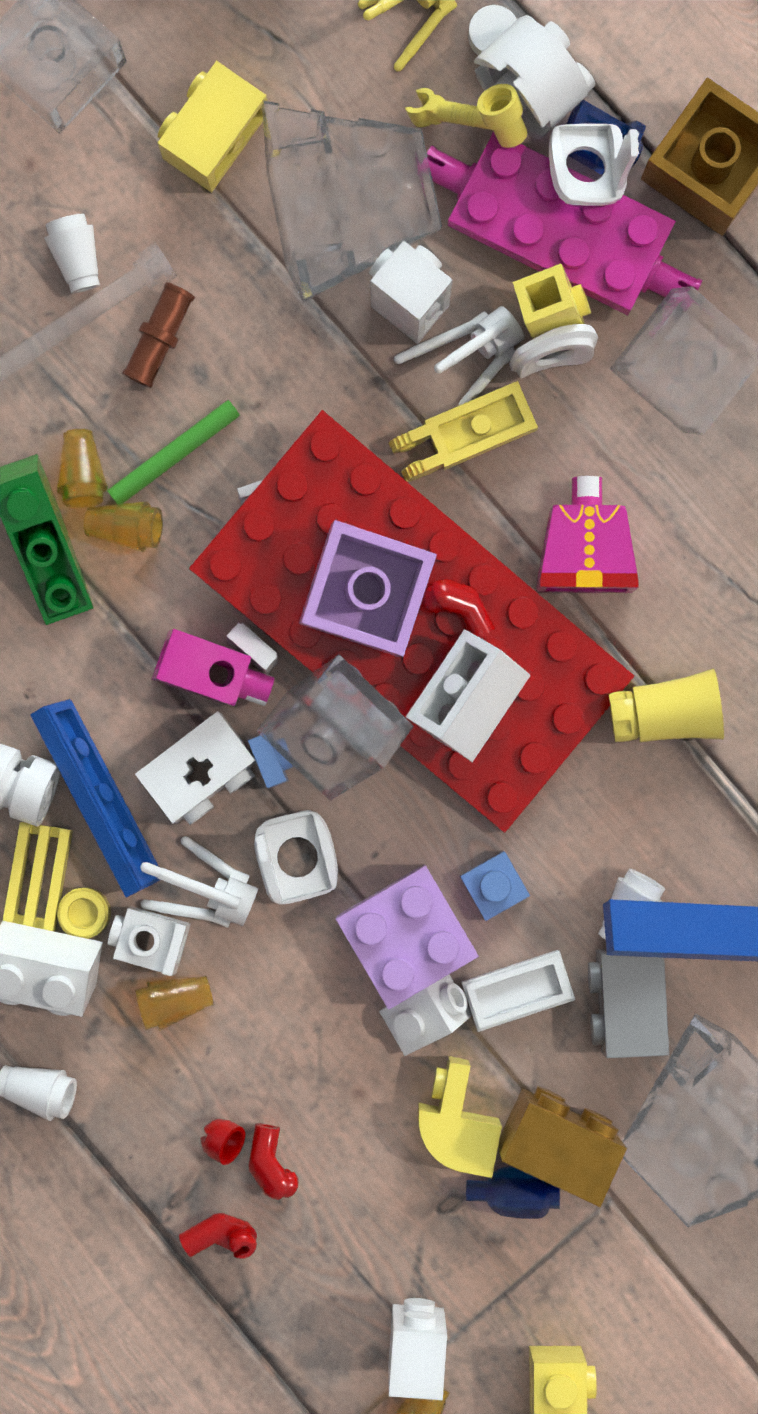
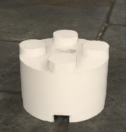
(540, 71)

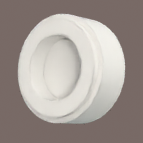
(488, 25)

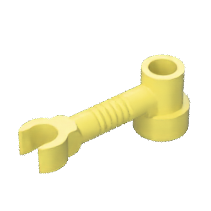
(496, 110)

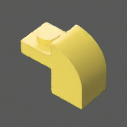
(457, 1137)

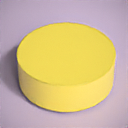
(84, 912)

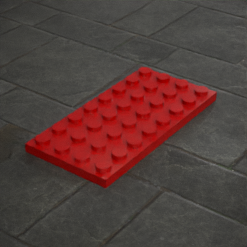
(267, 565)

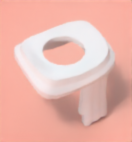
(609, 145)
(555, 348)
(286, 888)

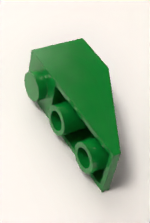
(41, 540)

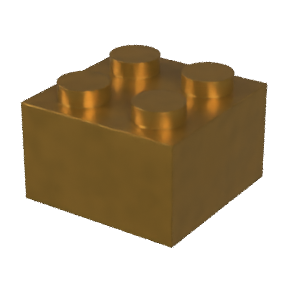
(708, 157)
(562, 1146)

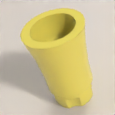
(669, 710)

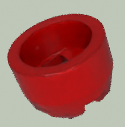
(223, 1140)

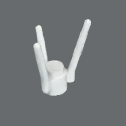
(491, 336)
(229, 898)

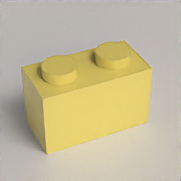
(211, 125)

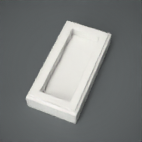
(518, 990)

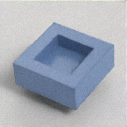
(270, 762)
(494, 885)

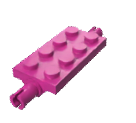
(515, 210)

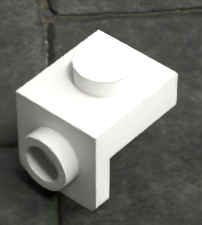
(427, 1015)

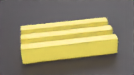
(18, 871)

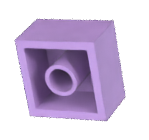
(367, 588)
(406, 936)

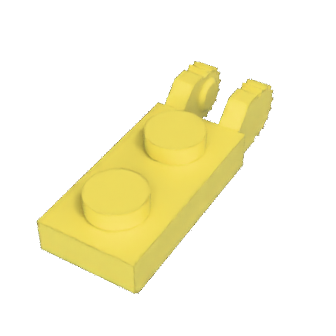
(468, 430)

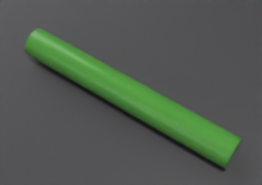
(173, 452)

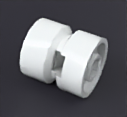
(26, 785)

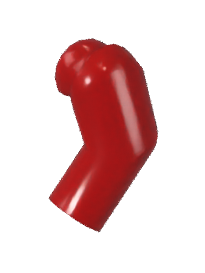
(459, 599)
(264, 1166)
(223, 1231)

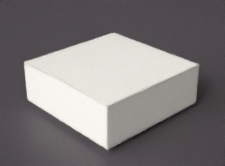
(248, 643)

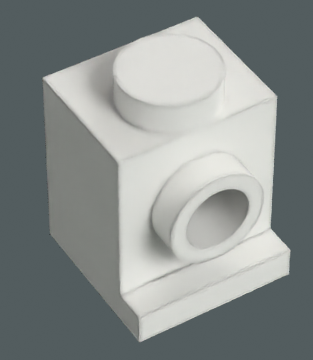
(168, 936)

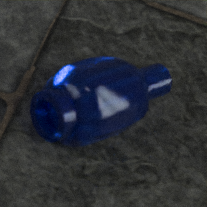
(514, 1194)

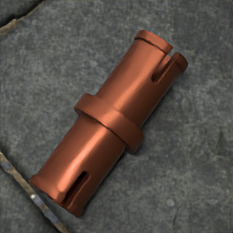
(158, 334)

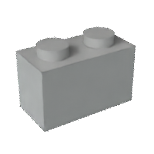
(631, 1005)

